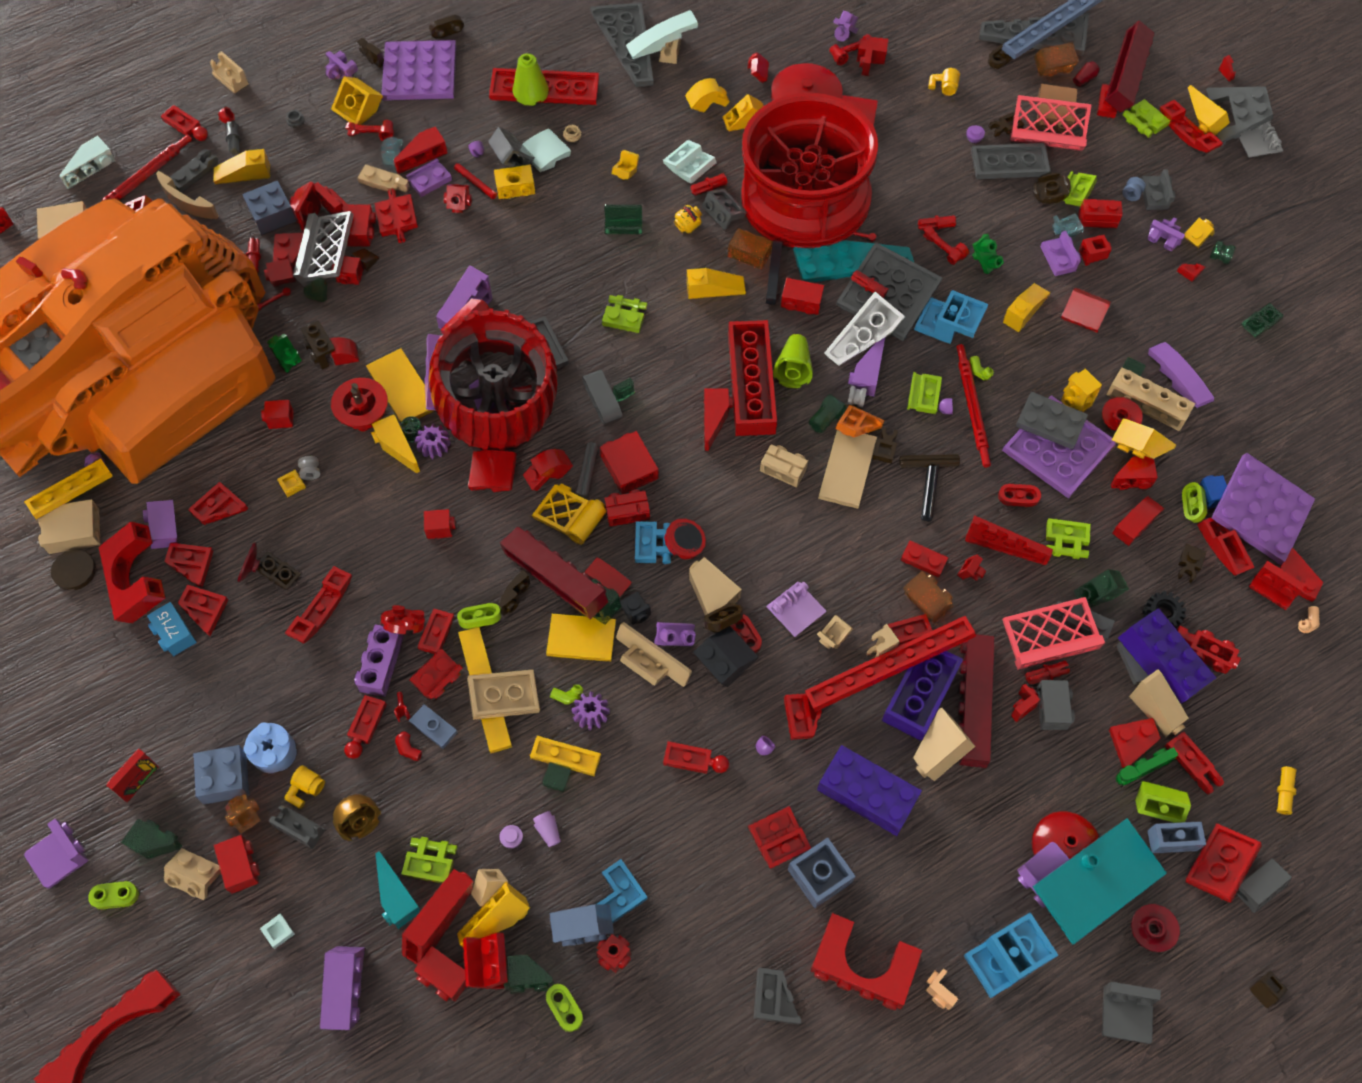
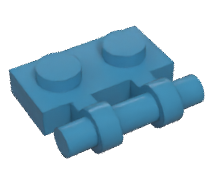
(646, 542)

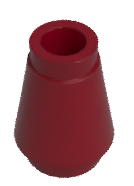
(1087, 73)

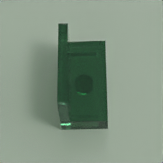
(623, 219)

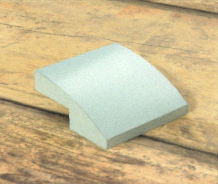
(546, 149)
(689, 161)

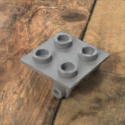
(1261, 141)

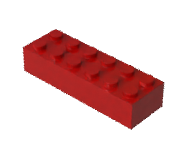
(752, 378)

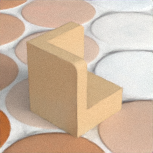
(486, 884)

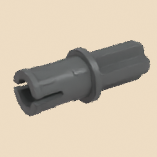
(232, 138)

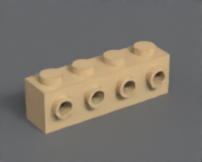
(1152, 398)

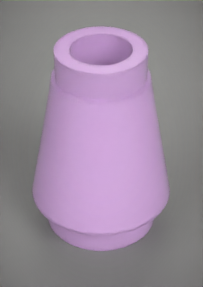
(547, 828)

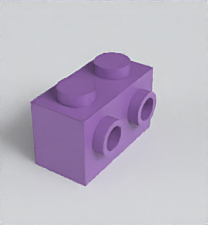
(161, 523)

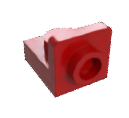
(1024, 706)

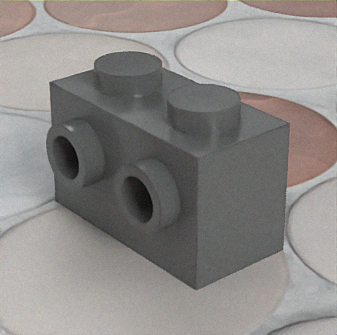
(1055, 705)

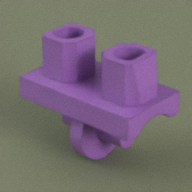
(846, 24)
(337, 66)
(1168, 231)
(675, 634)

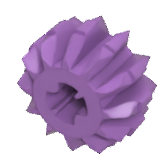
(432, 441)
(590, 703)

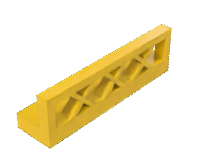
(68, 489)

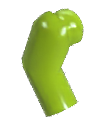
(977, 370)
(569, 696)

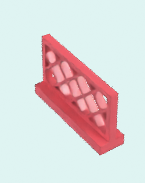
(1050, 139)
(1063, 648)

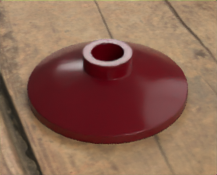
(250, 563)
(1164, 922)

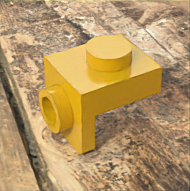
(626, 166)
(1199, 232)

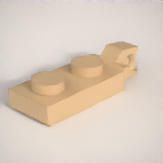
(382, 179)

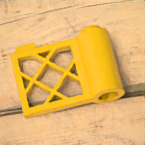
(583, 519)

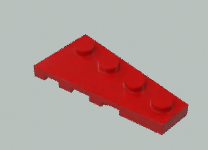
(1000, 539)

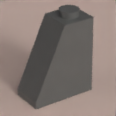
(509, 149)

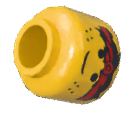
(688, 219)

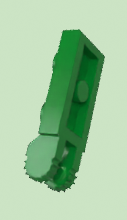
(1146, 766)

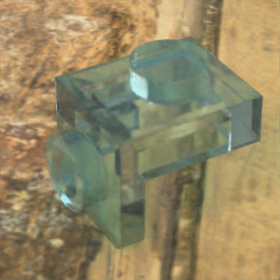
(390, 149)
(1069, 224)

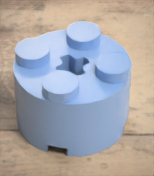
(267, 736)

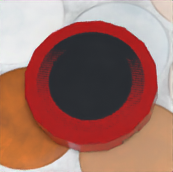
(685, 538)

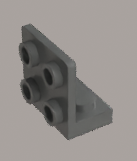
(1128, 1012)

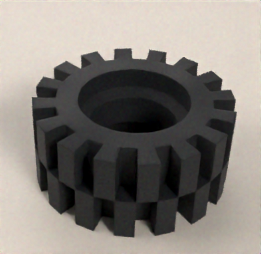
(1169, 602)

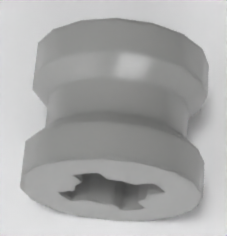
(857, 396)
(309, 468)

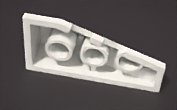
(868, 326)

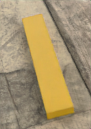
(478, 664)

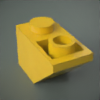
(741, 113)

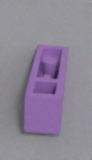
(867, 369)

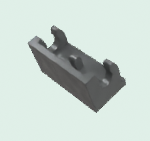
(297, 827)
(1263, 885)

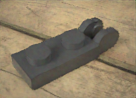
(194, 170)

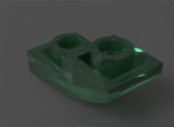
(1262, 320)

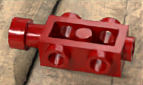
(1215, 653)

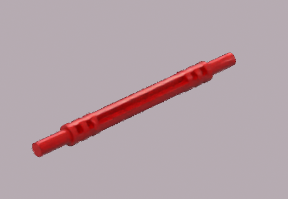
(147, 170)
(973, 406)

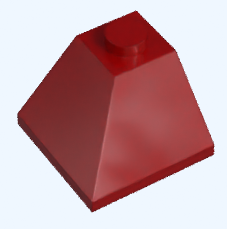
(305, 202)

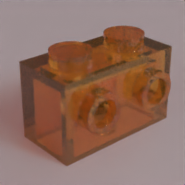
(1056, 59)
(750, 248)
(928, 596)

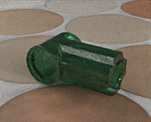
(830, 409)

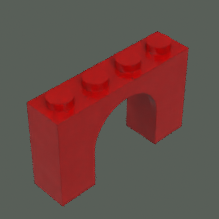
(117, 556)
(889, 988)

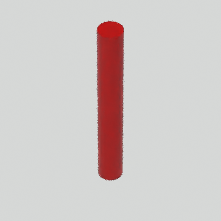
(474, 180)

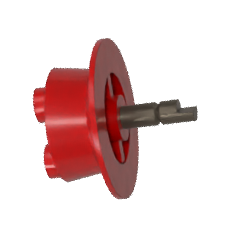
(359, 403)

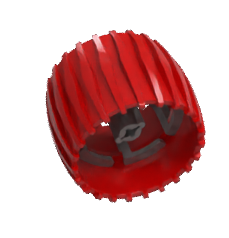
(494, 333)

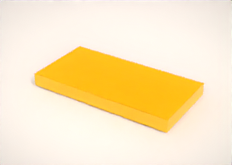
(401, 383)

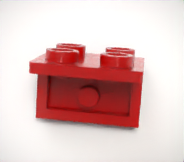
(485, 961)

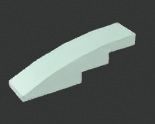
(664, 32)

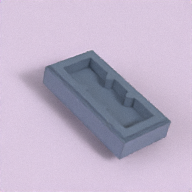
(433, 726)

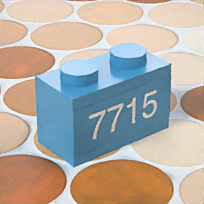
(171, 629)

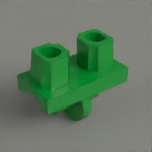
(986, 254)
(284, 352)

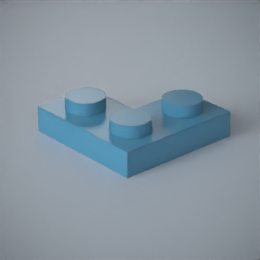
(626, 890)

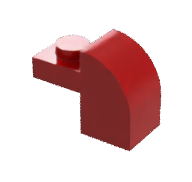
(872, 51)
(547, 465)

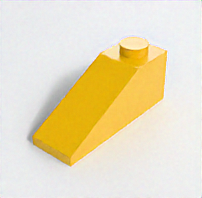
(1209, 115)
(243, 167)
(713, 283)
(1025, 307)
(392, 440)
(496, 914)

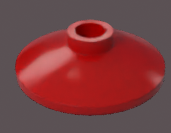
(1122, 408)

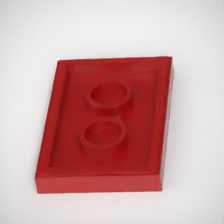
(1223, 862)

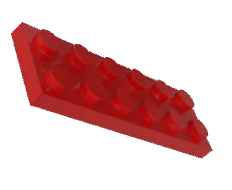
(563, 86)

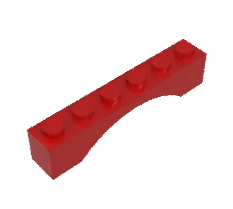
(148, 997)

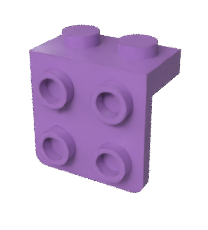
(56, 854)
(1040, 866)

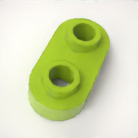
(1193, 504)
(479, 615)
(112, 895)
(564, 1008)

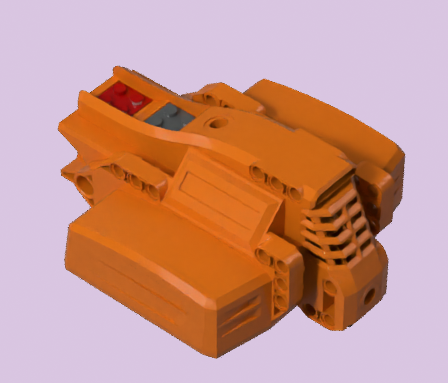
(140, 354)

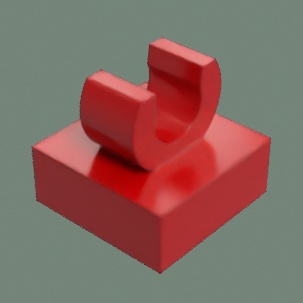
(972, 569)

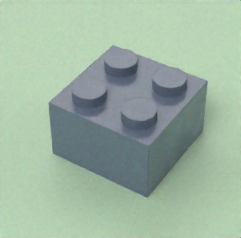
(269, 207)
(220, 774)
(821, 872)
(581, 923)

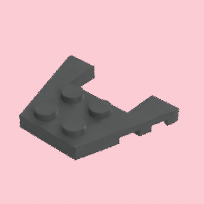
(1248, 105)

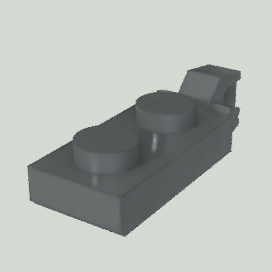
(1102, 623)

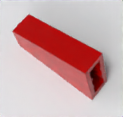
(436, 916)

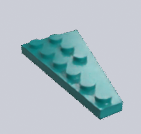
(837, 260)

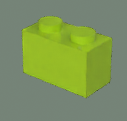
(1162, 802)

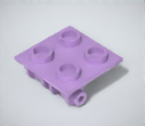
(796, 608)

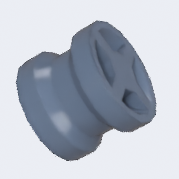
(1134, 189)

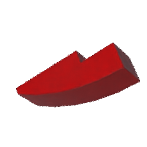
(1137, 520)
(1226, 546)

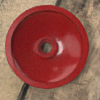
(1060, 826)

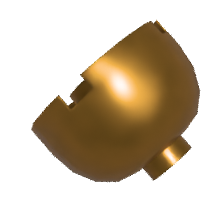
(356, 816)

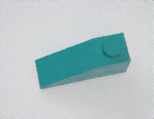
(394, 897)

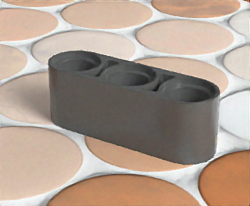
(602, 396)

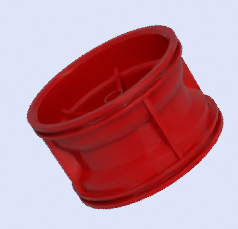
(813, 147)

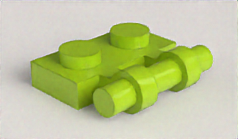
(1146, 118)
(624, 319)
(1068, 532)
(429, 867)

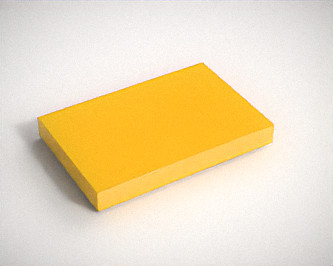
(580, 638)

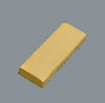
(565, 755)

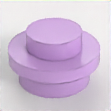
(511, 836)

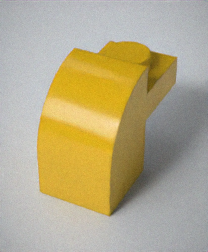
(705, 93)

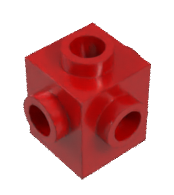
(462, 193)
(616, 961)

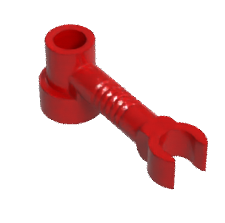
(840, 54)
(384, 130)
(954, 254)

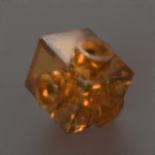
(242, 813)

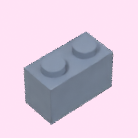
(1176, 837)

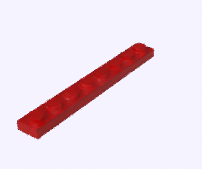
(890, 663)

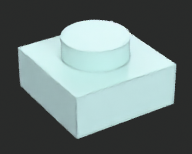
(277, 931)

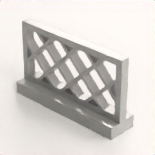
(312, 246)

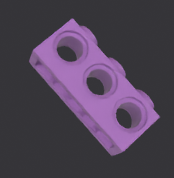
(383, 670)

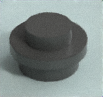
(294, 118)

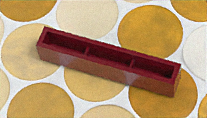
(1130, 67)
(554, 572)
(977, 698)

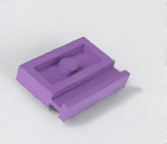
(429, 177)

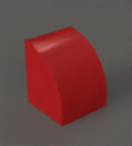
(345, 351)

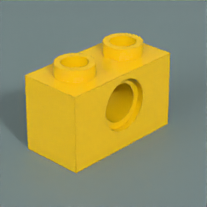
(514, 182)

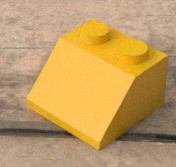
(356, 100)
(1141, 440)

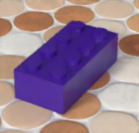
(1160, 646)
(921, 694)
(869, 790)

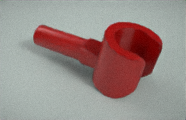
(401, 709)

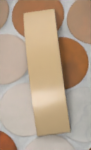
(199, 207)

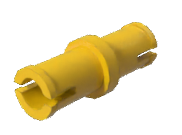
(1286, 790)

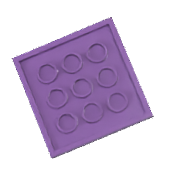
(419, 70)
(1057, 464)
(1263, 508)

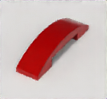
(1187, 130)
(321, 607)

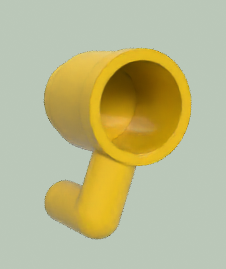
(949, 79)
(307, 782)

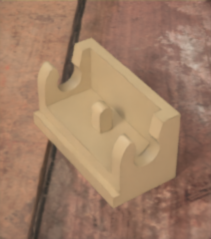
(671, 52)
(229, 73)
(886, 641)

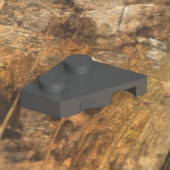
(773, 998)

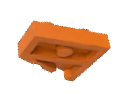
(858, 422)

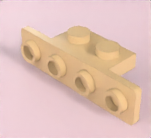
(649, 659)

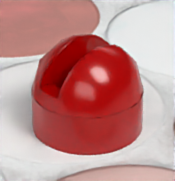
(226, 115)

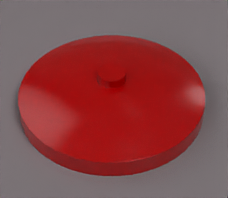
(805, 79)

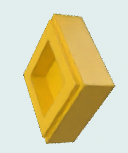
(291, 483)

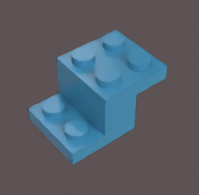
(955, 315)
(1010, 955)

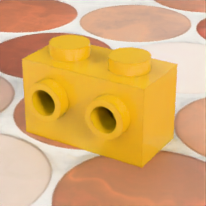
(1081, 391)

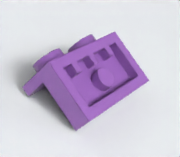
(1061, 254)

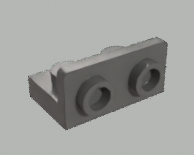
(1158, 191)
(723, 207)

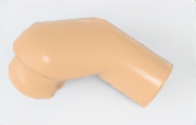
(1312, 622)

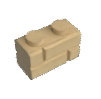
(784, 465)

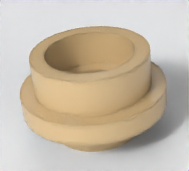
(572, 133)

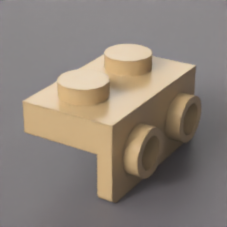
(191, 873)

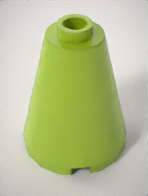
(529, 81)
(794, 363)

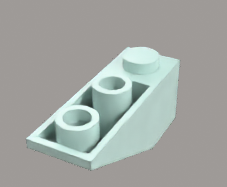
(87, 160)

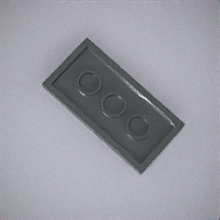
(1010, 161)

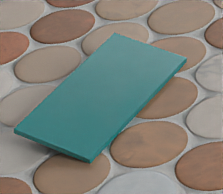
(1099, 880)

